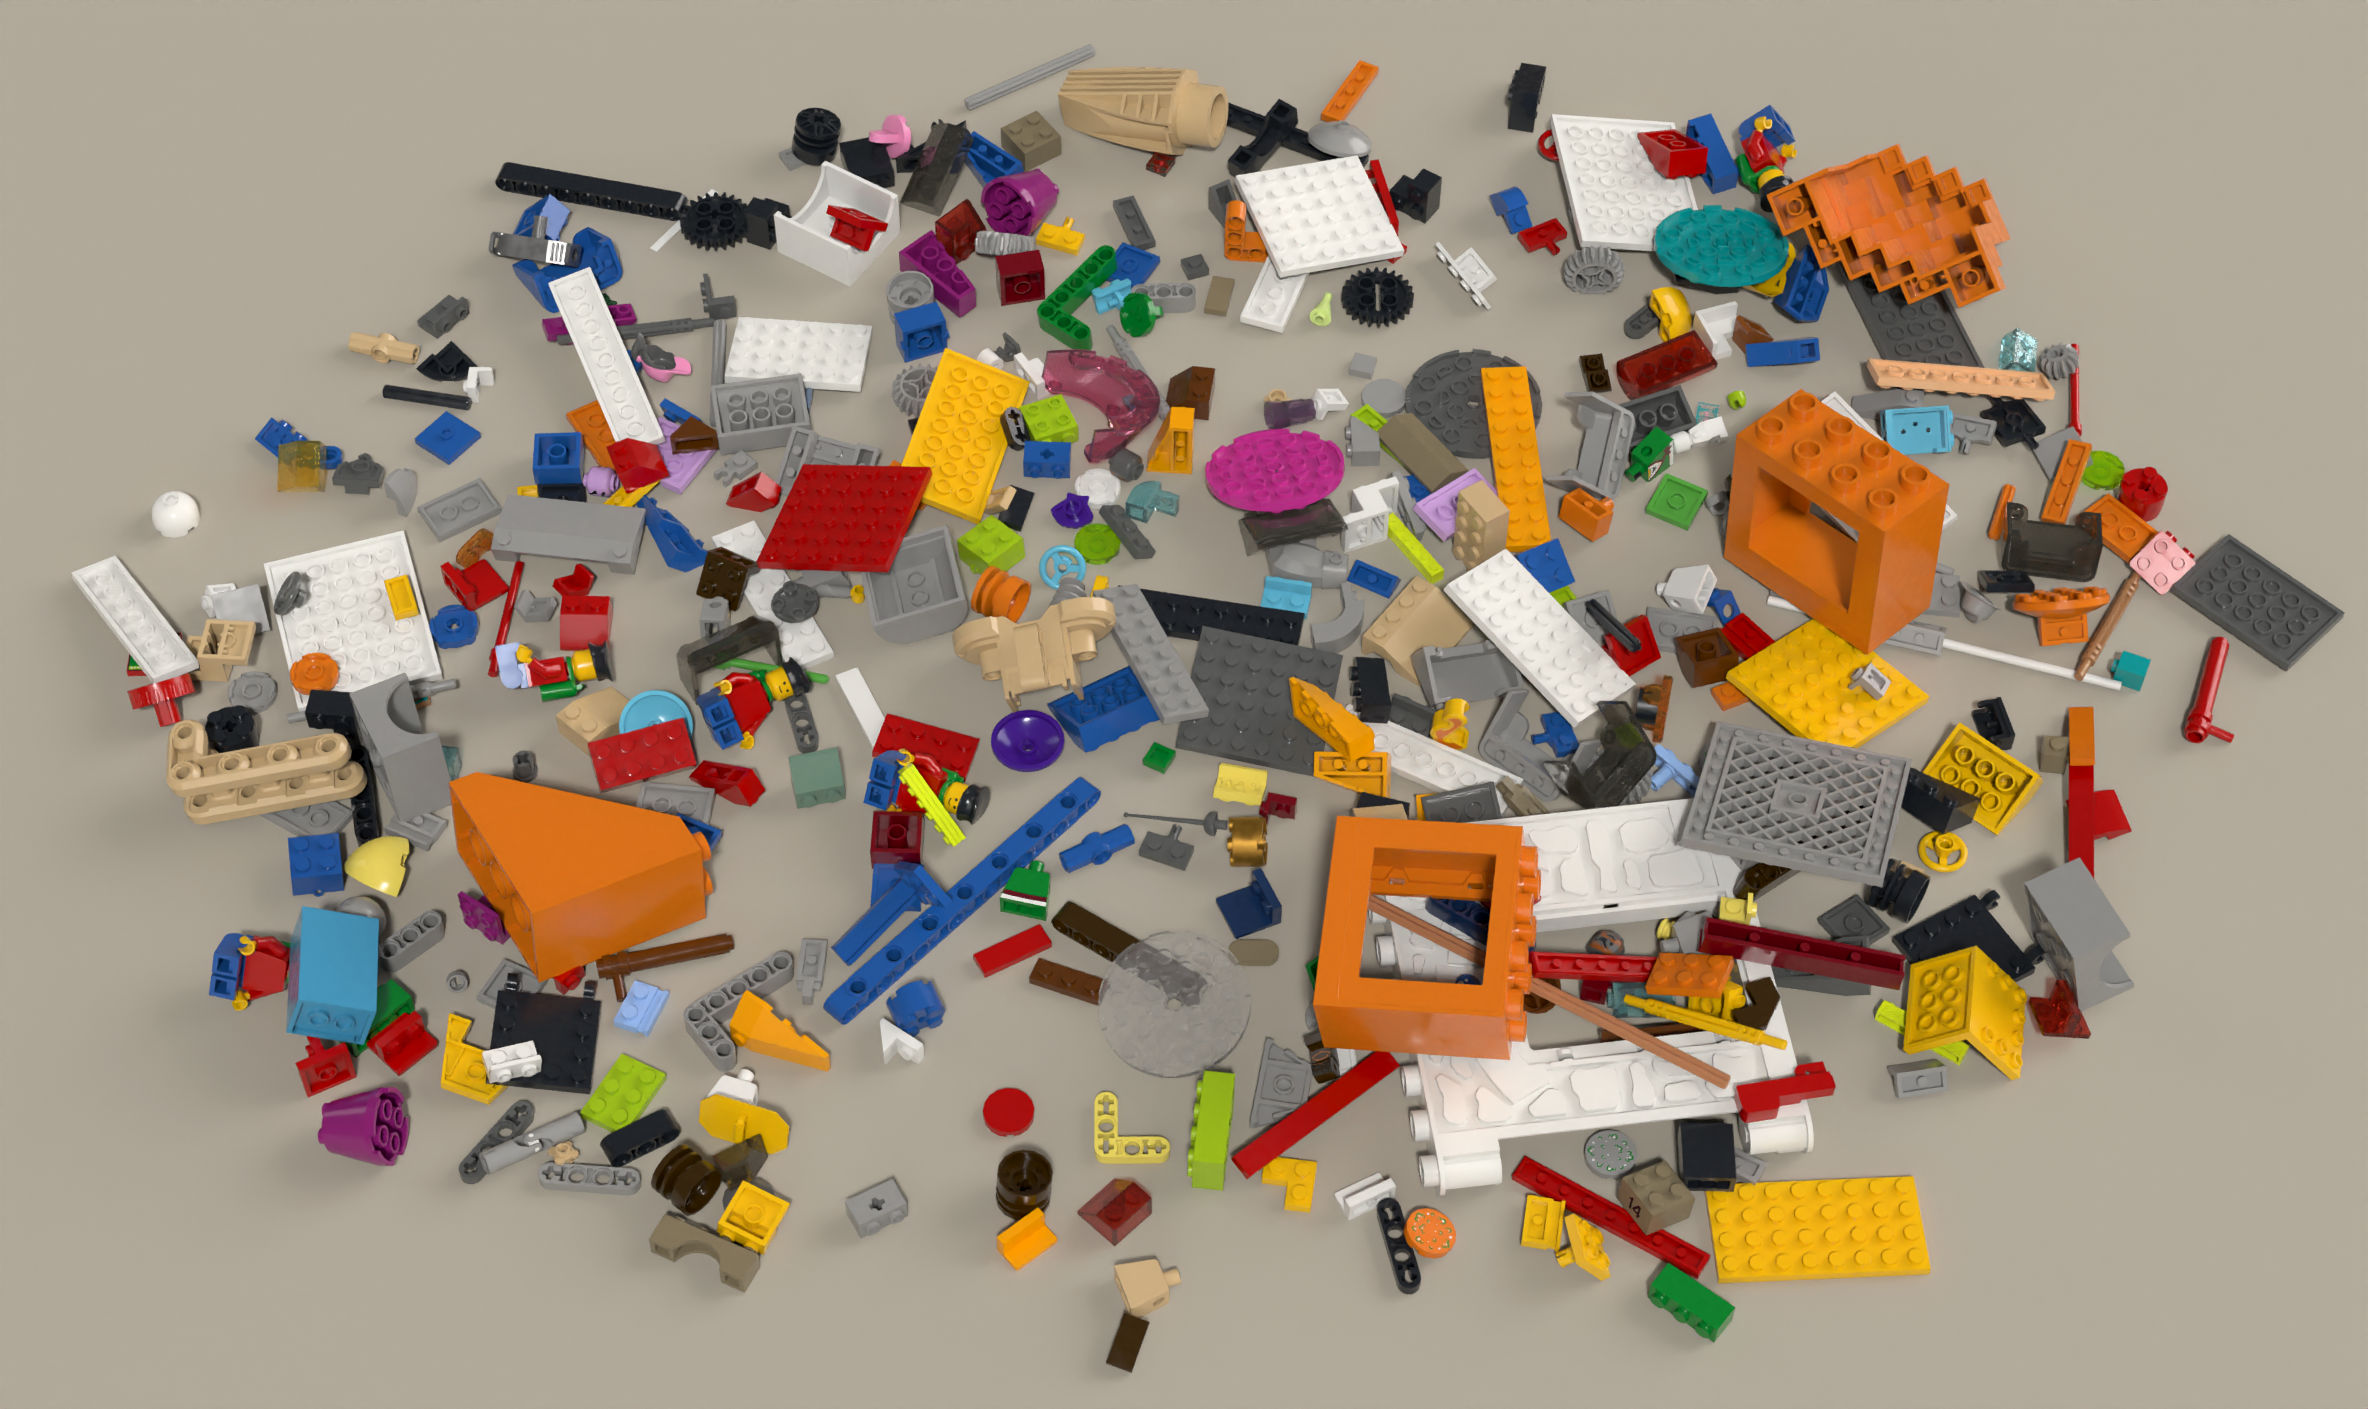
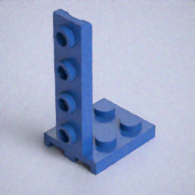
(912, 884)

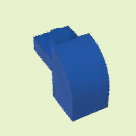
(1512, 204)

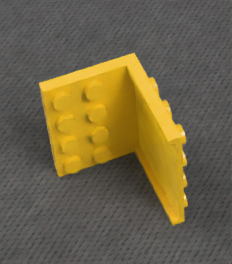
(1967, 999)

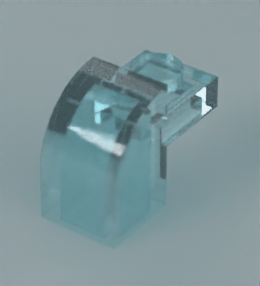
(1149, 497)

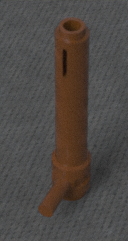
(625, 963)

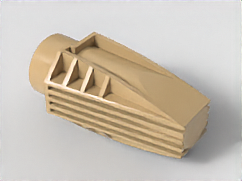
(1145, 107)

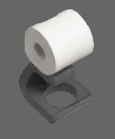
(996, 358)

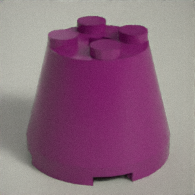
(1019, 201)
(366, 1126)

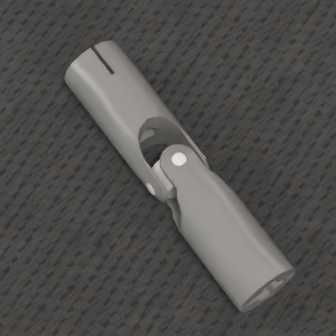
(548, 1135)

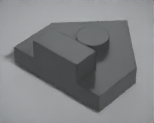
(358, 475)

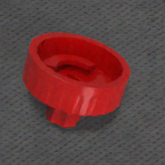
(163, 697)

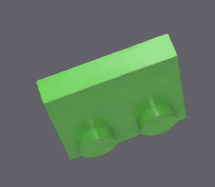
(1676, 501)

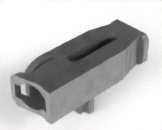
(536, 247)

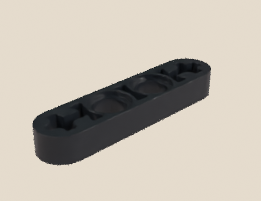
(1398, 1246)

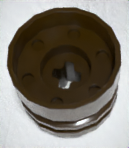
(686, 1179)
(1023, 1183)

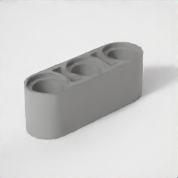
(1170, 296)
(406, 951)

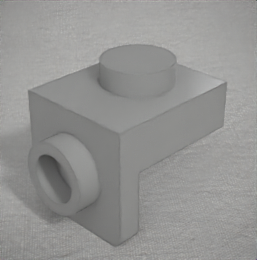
(534, 609)

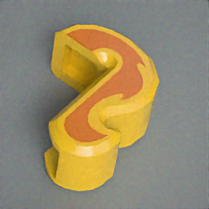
(1448, 724)

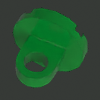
(1139, 314)

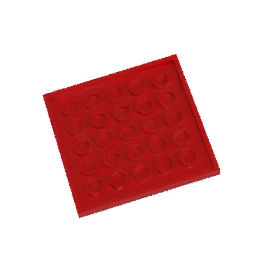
(844, 518)

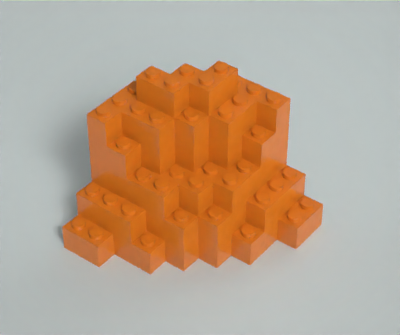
(1899, 225)

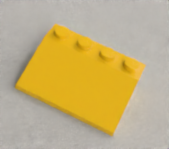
(1987, 773)

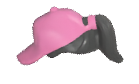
(656, 362)

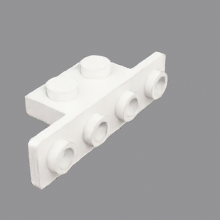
(1473, 271)

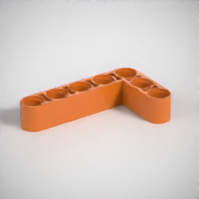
(1239, 243)

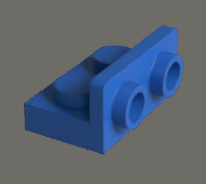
(277, 434)

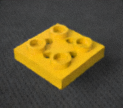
(1585, 1248)

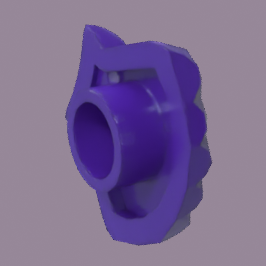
(1073, 511)

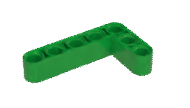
(1056, 309)

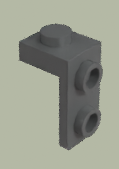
(717, 307)

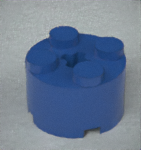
(916, 1007)

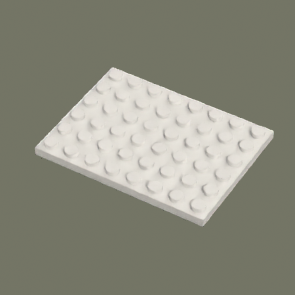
(1613, 183)
(352, 616)

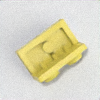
(1240, 784)

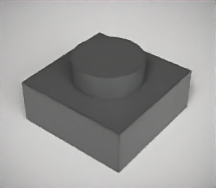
(1194, 267)

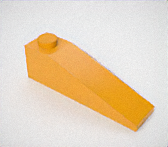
(765, 1034)

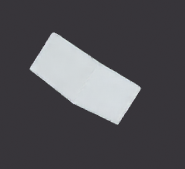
(1715, 326)

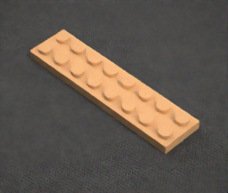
(1960, 379)

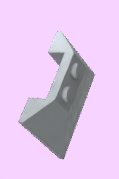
(810, 448)

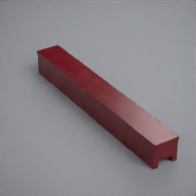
(1802, 953)

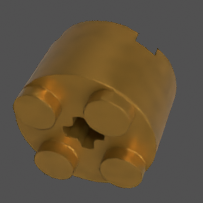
(1248, 842)

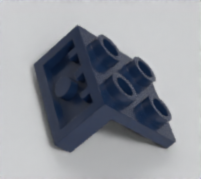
(1251, 907)

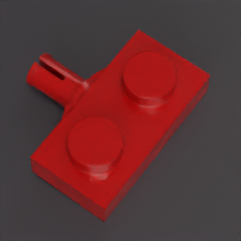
(1543, 236)

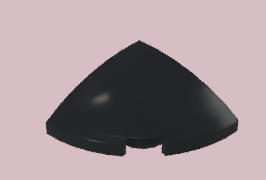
(447, 365)

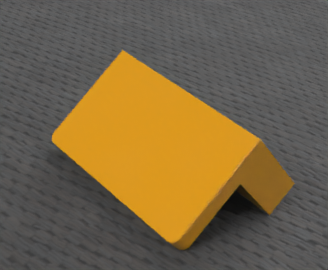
(1025, 1240)

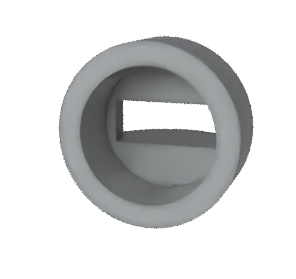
(451, 984)

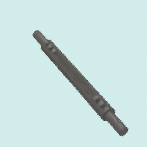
(653, 328)

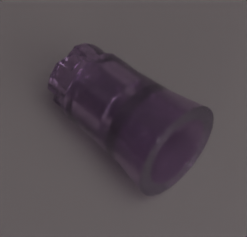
(1288, 413)

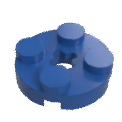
(458, 637)

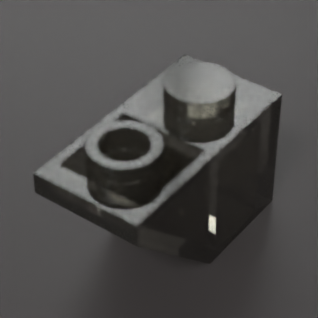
(741, 1161)

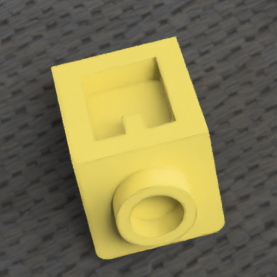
(1738, 909)

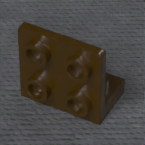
(725, 576)

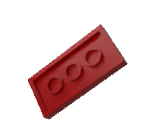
(947, 747)

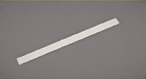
(672, 231)

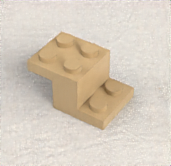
(220, 647)

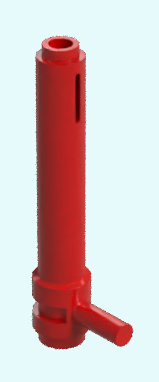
(2200, 716)

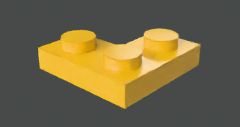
(1297, 1177)

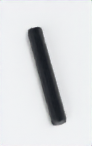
(426, 397)
(1615, 627)

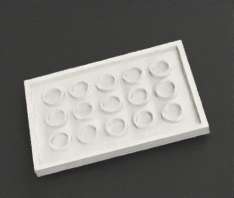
(825, 353)

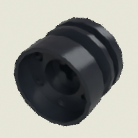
(816, 136)
(1900, 891)

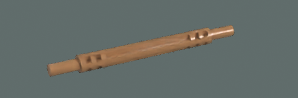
(2108, 625)

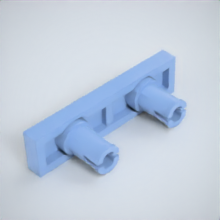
(1673, 769)

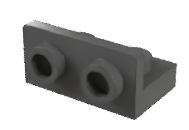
(444, 316)
(1411, 715)

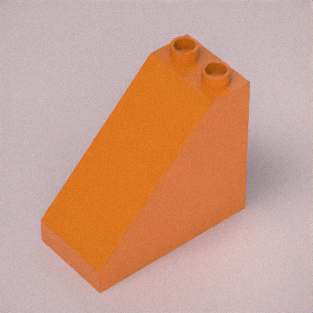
(576, 870)

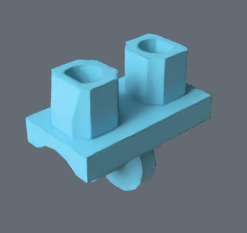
(1111, 296)

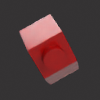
(755, 493)

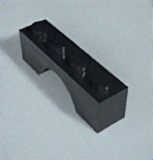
(1277, 126)

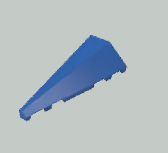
(672, 537)

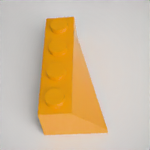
(1330, 720)

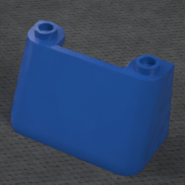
(596, 253)

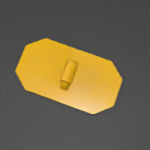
(739, 1121)

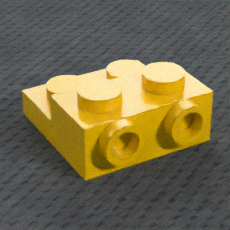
(1723, 1007)
(752, 1217)

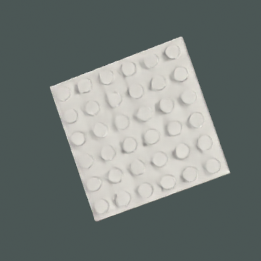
(1319, 216)

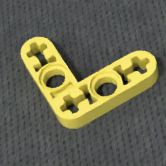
(1117, 1144)

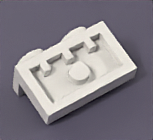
(511, 1062)

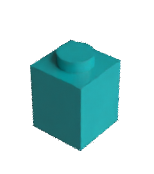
(2130, 670)

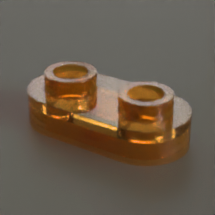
(474, 548)

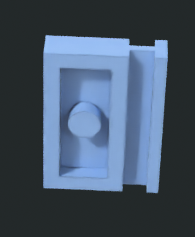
(641, 1008)

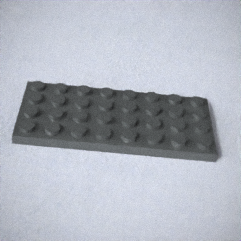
(1913, 332)

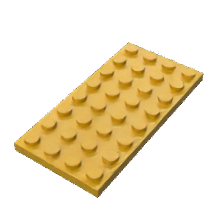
(963, 433)
(1817, 1230)

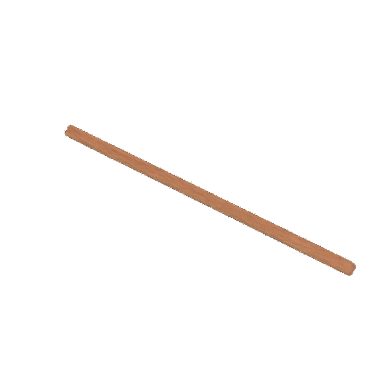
(1556, 995)

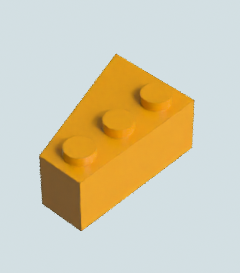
(1174, 443)
(1366, 774)

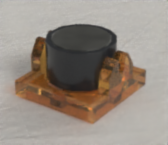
(1653, 707)

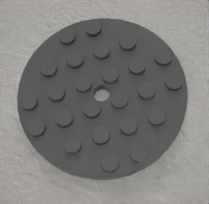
(1442, 394)

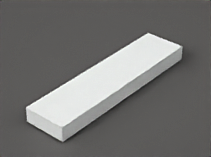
(861, 703)

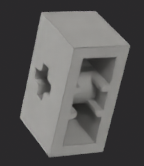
(876, 1208)

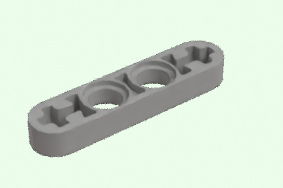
(590, 1174)

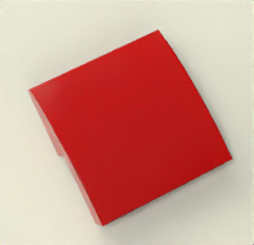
(2108, 815)

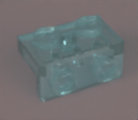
(2018, 351)

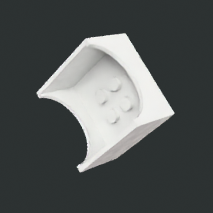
(808, 232)

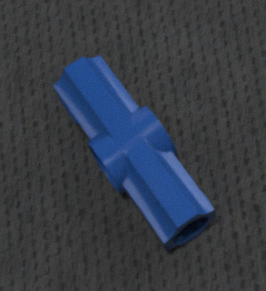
(1096, 848)

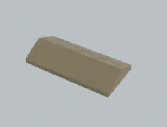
(1420, 452)

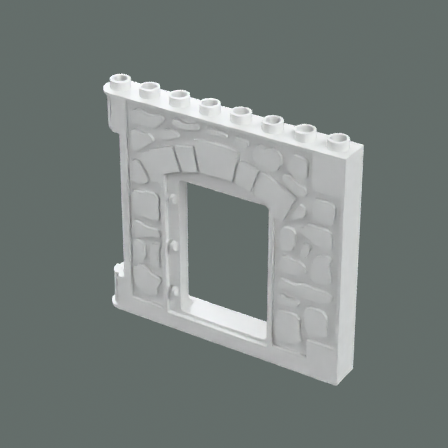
(1587, 862)

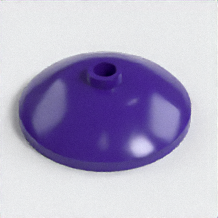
(1024, 732)

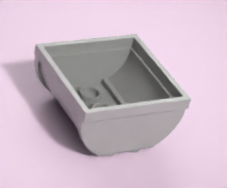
(920, 592)

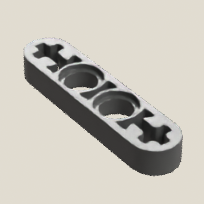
(802, 713)
(492, 1139)

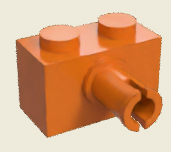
(1587, 514)

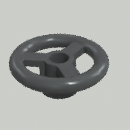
(290, 593)

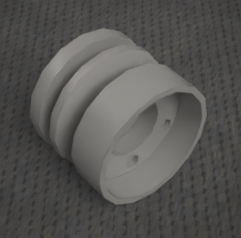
(908, 291)

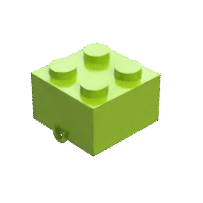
(990, 545)

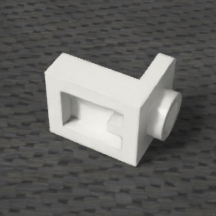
(1328, 400)
(206, 600)

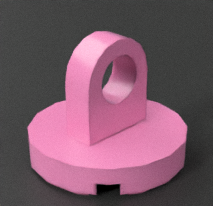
(894, 135)

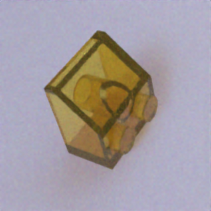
(301, 467)

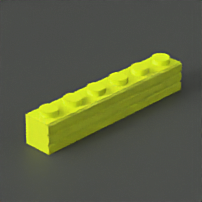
(1414, 550)
(934, 809)
(1896, 1019)

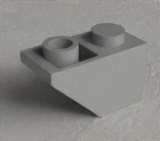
(1363, 445)

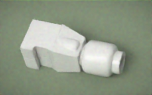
(1700, 435)

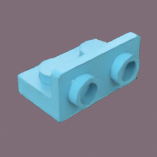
(1287, 594)

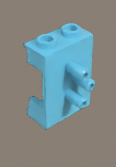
(1918, 429)

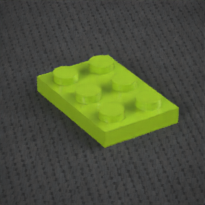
(623, 1094)

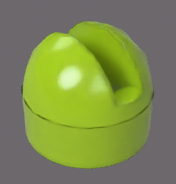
(1737, 399)

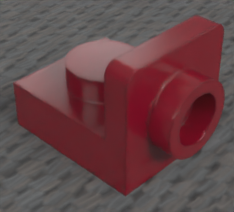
(1279, 806)

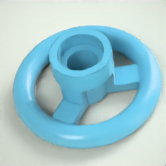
(1061, 559)

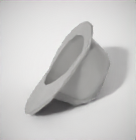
(1975, 604)

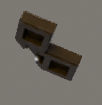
(1764, 1000)

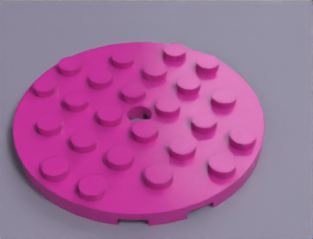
(1247, 478)

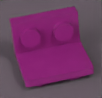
(482, 917)

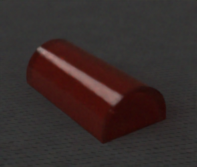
(1664, 365)

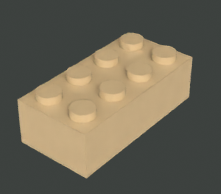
(1479, 525)

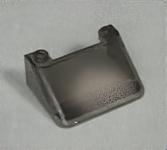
(1290, 526)

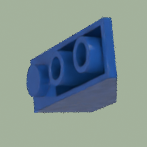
(1783, 352)

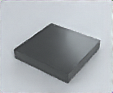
(1852, 920)

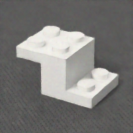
(1370, 514)

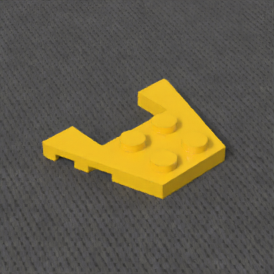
(463, 1065)

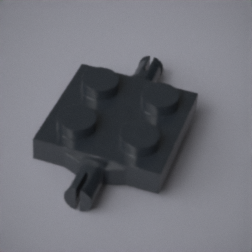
(2015, 422)

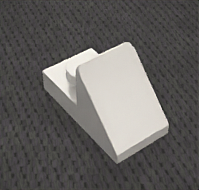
(896, 1040)

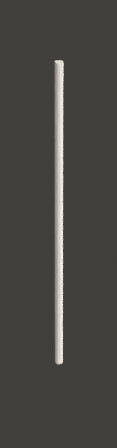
(1994, 655)

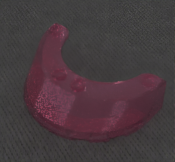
(1118, 391)

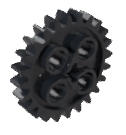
(714, 221)
(1394, 297)

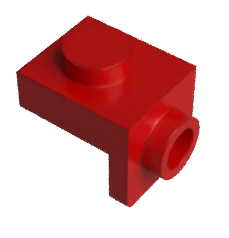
(576, 584)
(569, 979)

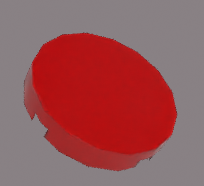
(1008, 1112)

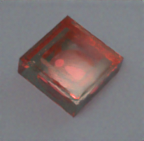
(1160, 164)

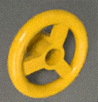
(1943, 847)

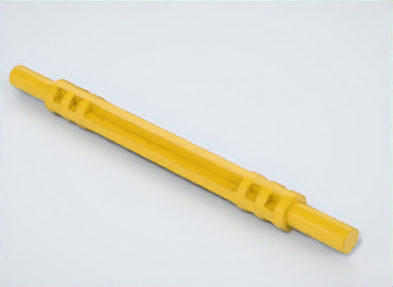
(1705, 1022)

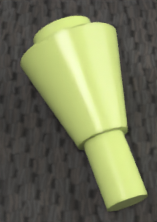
(1322, 312)

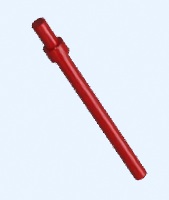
(2074, 398)
(506, 616)

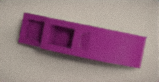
(621, 314)

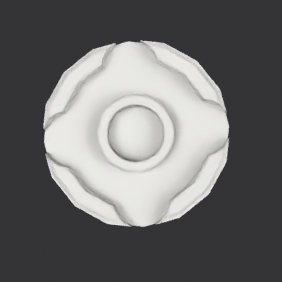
(1099, 486)

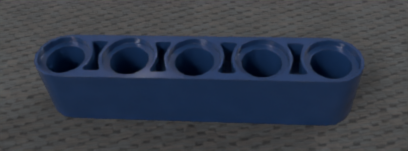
(1465, 920)

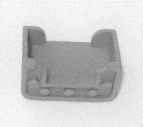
(1465, 673)

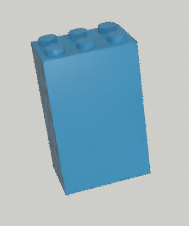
(332, 975)

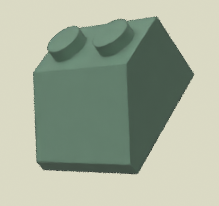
(816, 778)

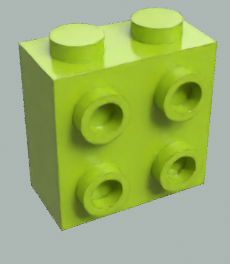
(1050, 420)

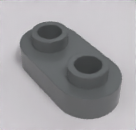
(1639, 323)

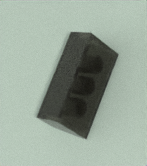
(937, 168)

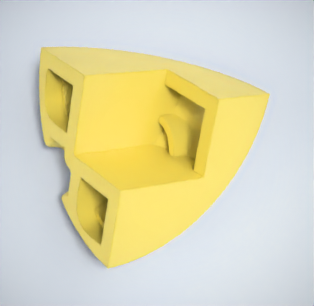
(379, 863)

